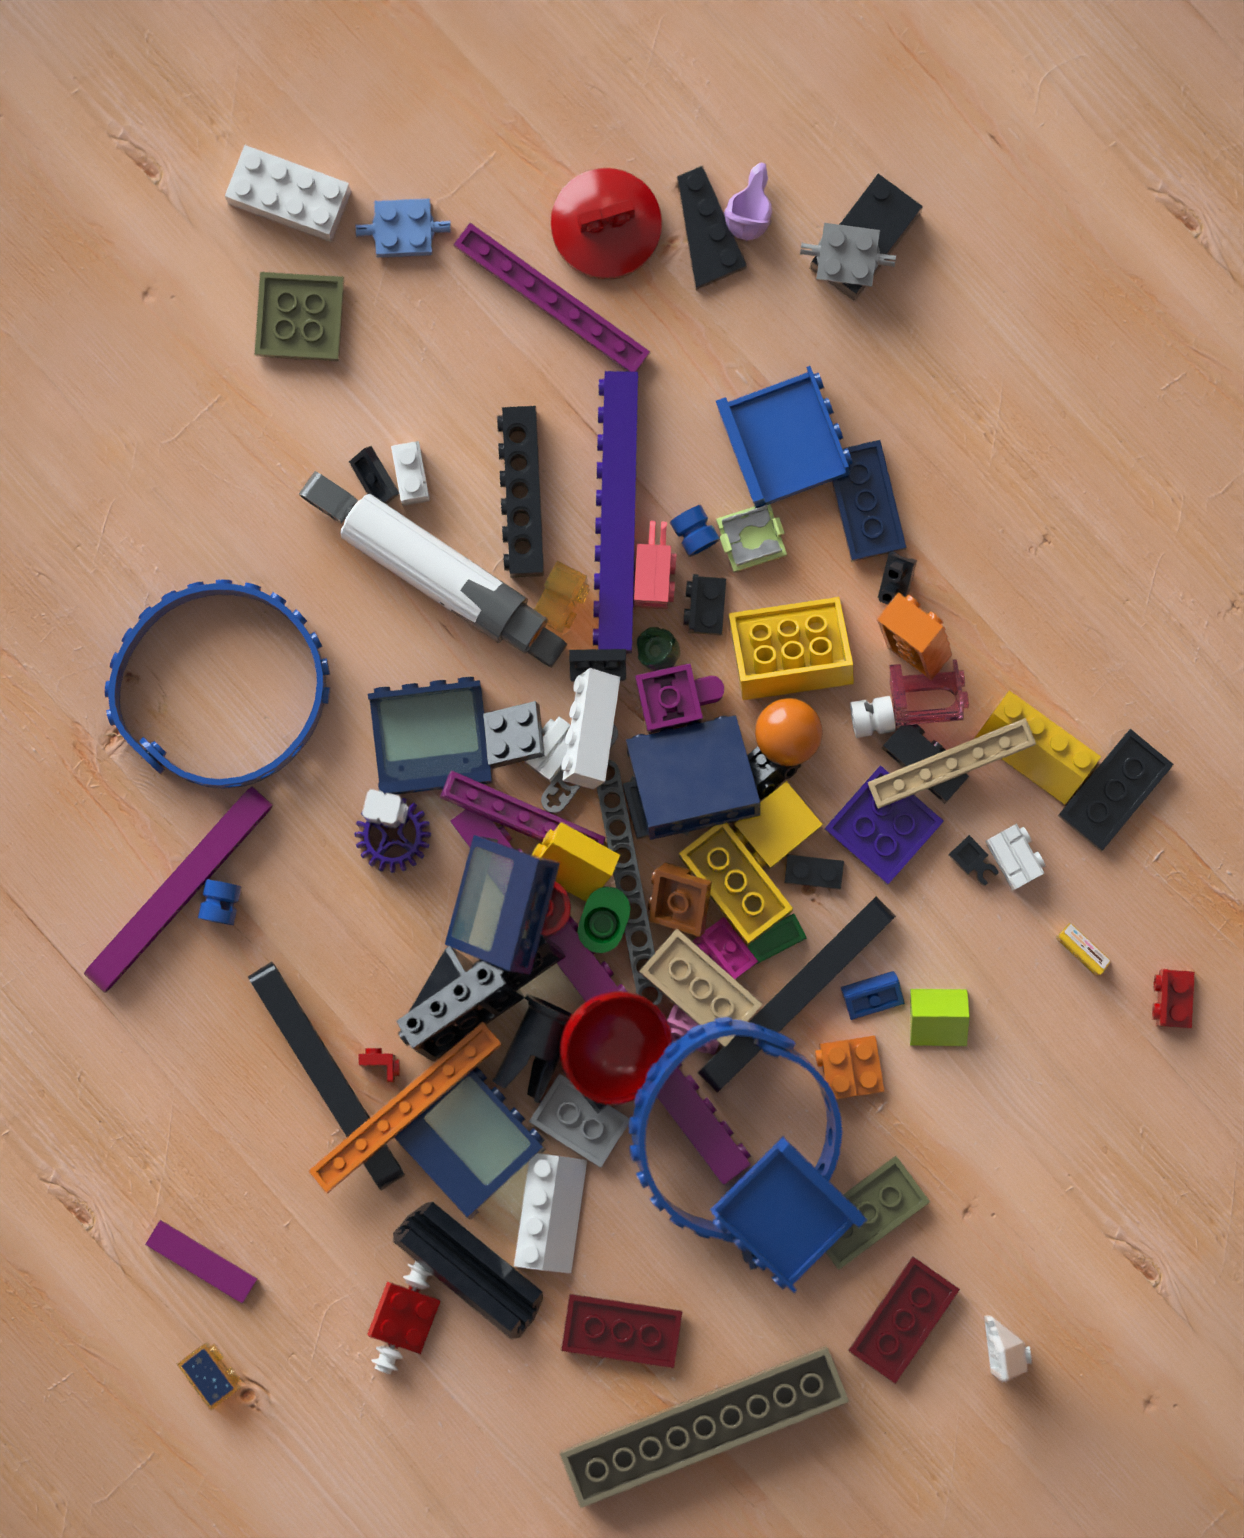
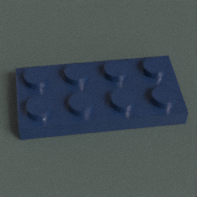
(868, 504)

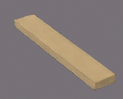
(951, 763)

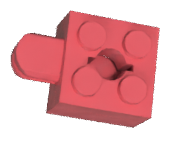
(653, 571)

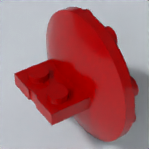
(606, 223)

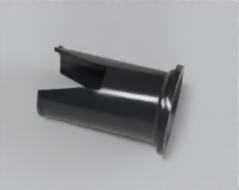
(537, 1035)

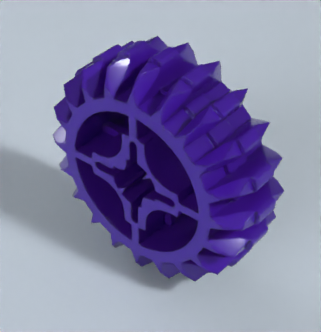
(411, 848)

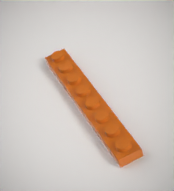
(405, 1107)

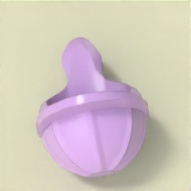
(750, 210)

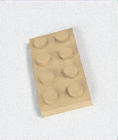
(698, 983)

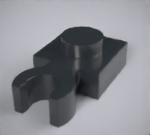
(970, 857)

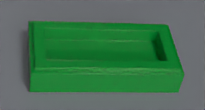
(777, 939)

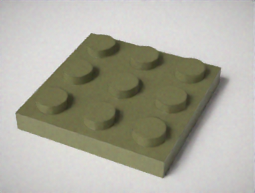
(299, 316)

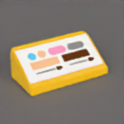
(1083, 949)

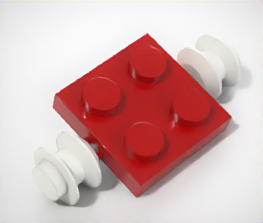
(403, 1318)

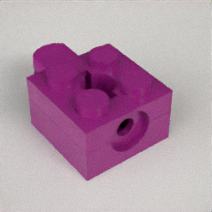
(674, 697)

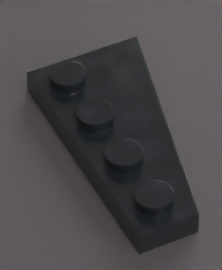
(710, 242)

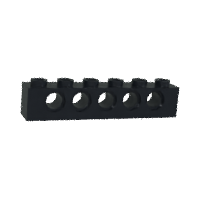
(525, 420)

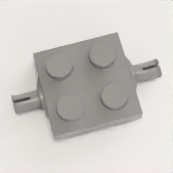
(848, 254)

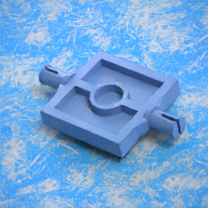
(403, 228)

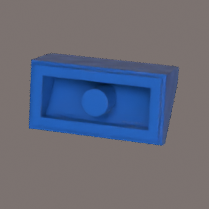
(872, 995)

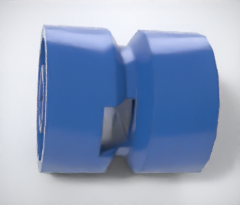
(696, 533)
(219, 902)

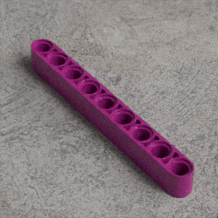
(178, 889)

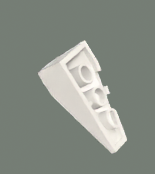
(1006, 1351)

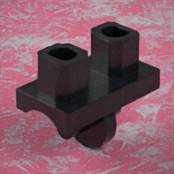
(896, 577)

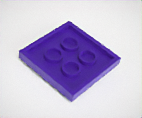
(883, 836)

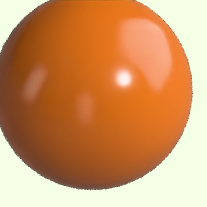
(788, 732)

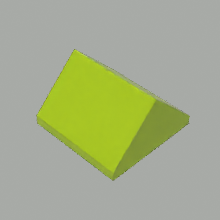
(939, 1017)

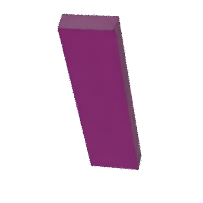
(201, 1261)

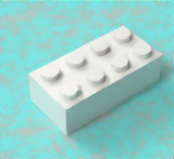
(288, 193)

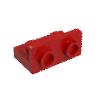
(1174, 998)

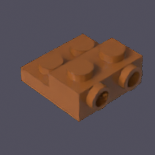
(679, 899)

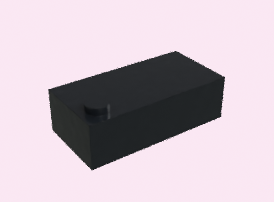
(882, 209)

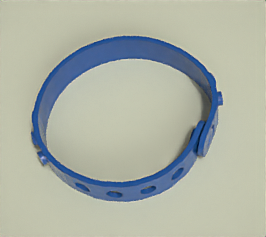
(174, 599)
(771, 1044)

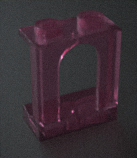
(948, 681)

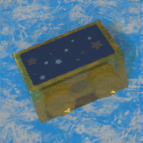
(210, 1375)

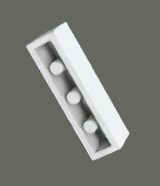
(590, 728)

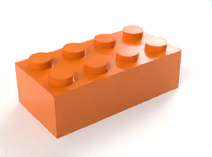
(915, 635)

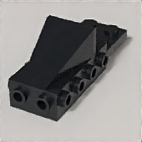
(457, 990)

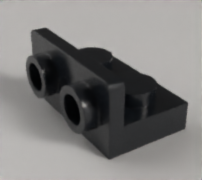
(706, 605)
(605, 660)
(768, 774)

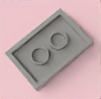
(576, 1124)

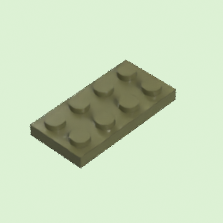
(886, 1201)

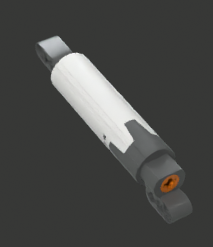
(435, 569)

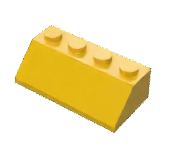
(1056, 761)

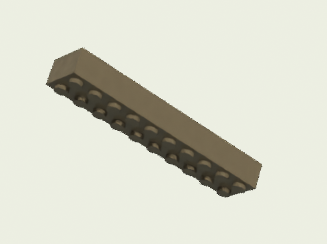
(703, 1426)

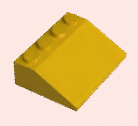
(791, 648)

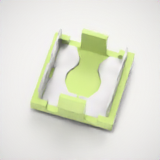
(751, 537)

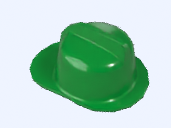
(604, 919)

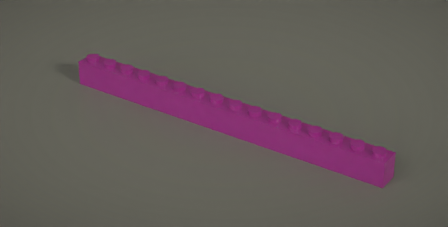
(592, 979)

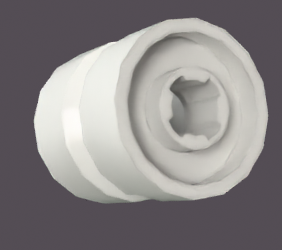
(872, 716)

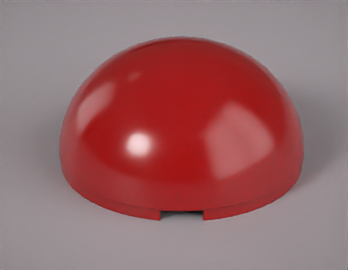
(613, 1045)

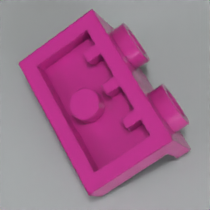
(726, 948)

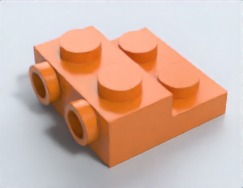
(851, 1066)

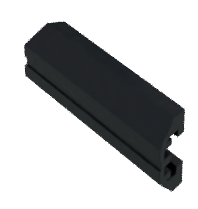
(469, 1269)

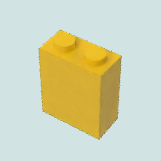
(780, 828)
(583, 862)

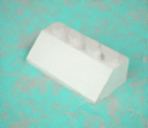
(550, 1213)

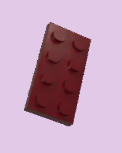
(903, 1319)
(621, 1330)

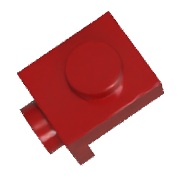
(374, 1057)

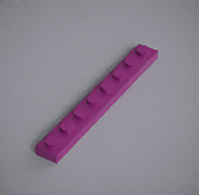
(551, 298)

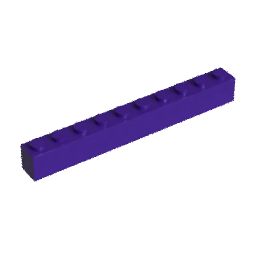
(617, 510)

